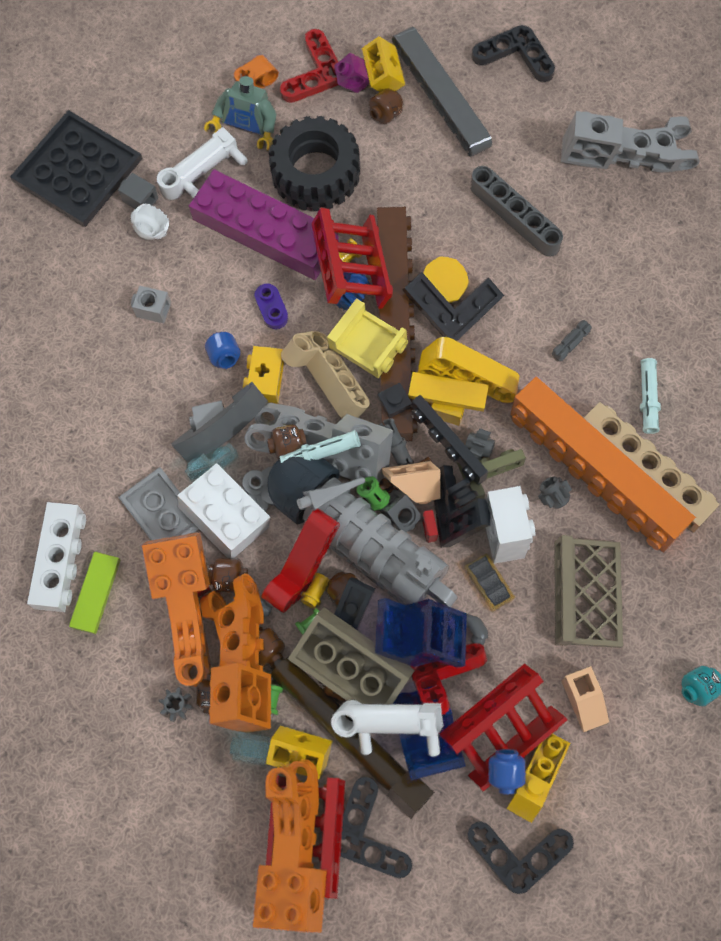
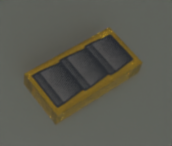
(489, 582)

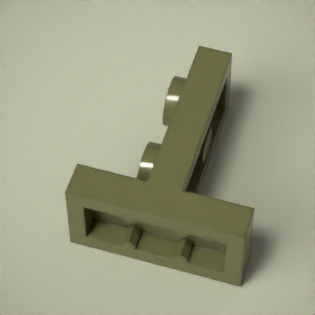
(507, 461)

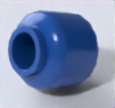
(222, 350)
(507, 771)

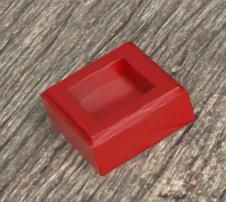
(429, 526)

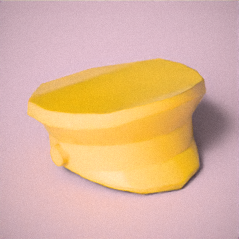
(447, 277)

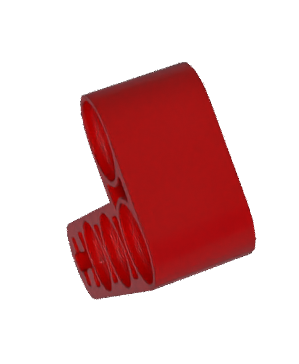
(302, 561)

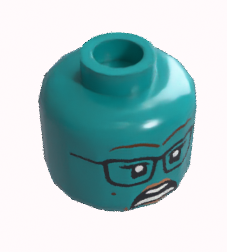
(701, 685)

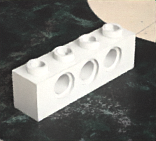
(56, 518)

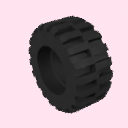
(308, 137)

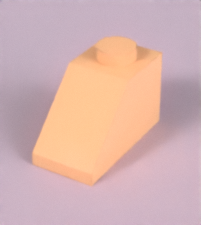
(416, 480)

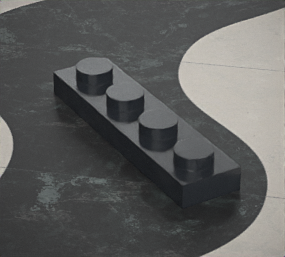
(442, 433)

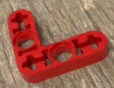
(320, 74)
(434, 672)

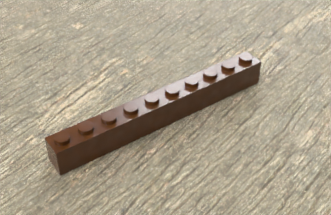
(395, 244)

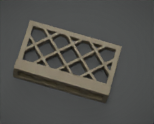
(565, 592)

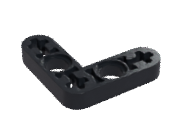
(516, 44)
(357, 832)
(512, 864)

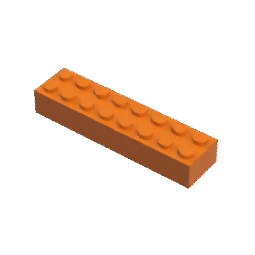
(600, 465)

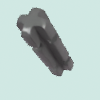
(571, 340)

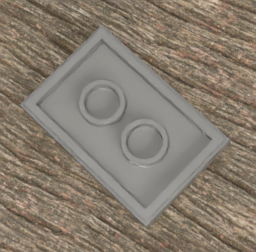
(156, 508)

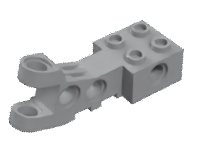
(603, 140)
(352, 463)

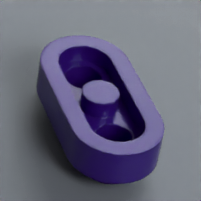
(270, 305)

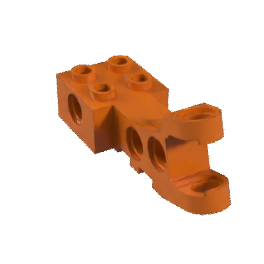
(178, 572)
(238, 686)
(291, 889)

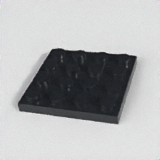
(76, 168)

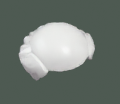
(149, 222)

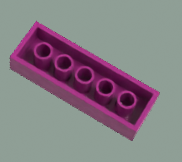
(257, 222)

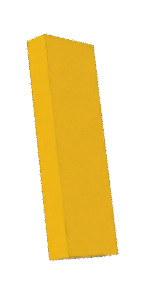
(448, 391)

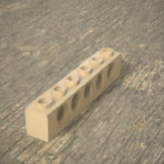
(664, 467)

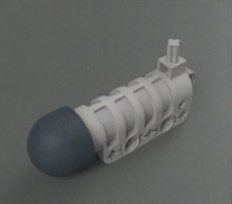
(363, 536)

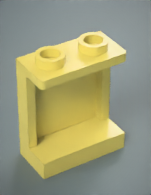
(367, 340)

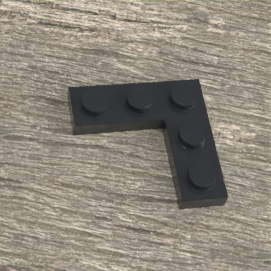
(448, 320)
(457, 523)
(354, 602)

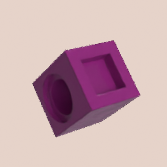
(352, 73)

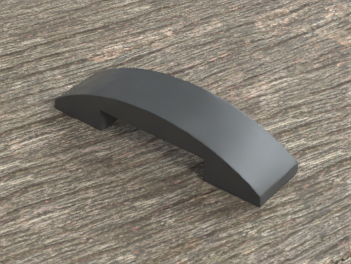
(222, 426)

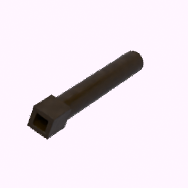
(405, 793)

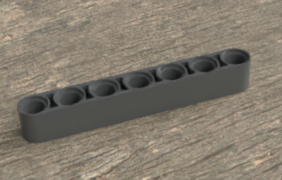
(443, 91)

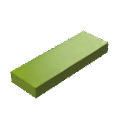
(94, 593)

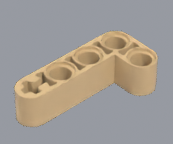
(329, 371)

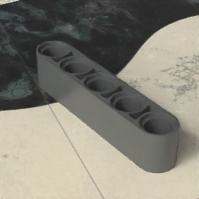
(520, 221)

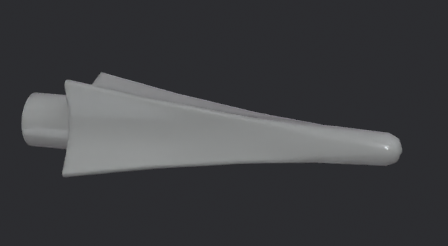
(319, 497)

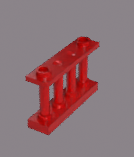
(333, 267)
(494, 706)
(330, 824)

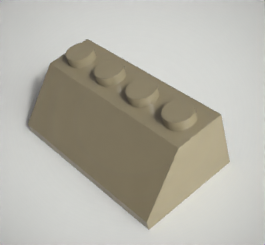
(348, 662)

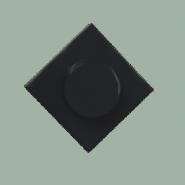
(394, 400)

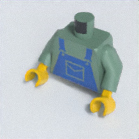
(246, 109)

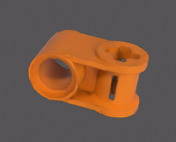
(259, 70)

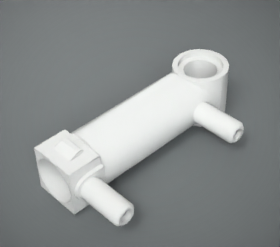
(197, 164)
(389, 719)

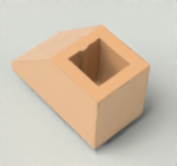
(586, 698)

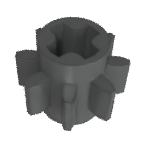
(480, 444)
(555, 492)
(168, 704)

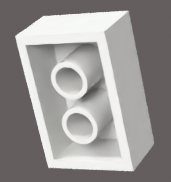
(223, 511)
(509, 526)

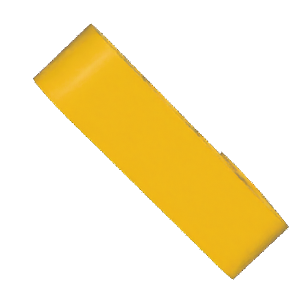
(466, 364)

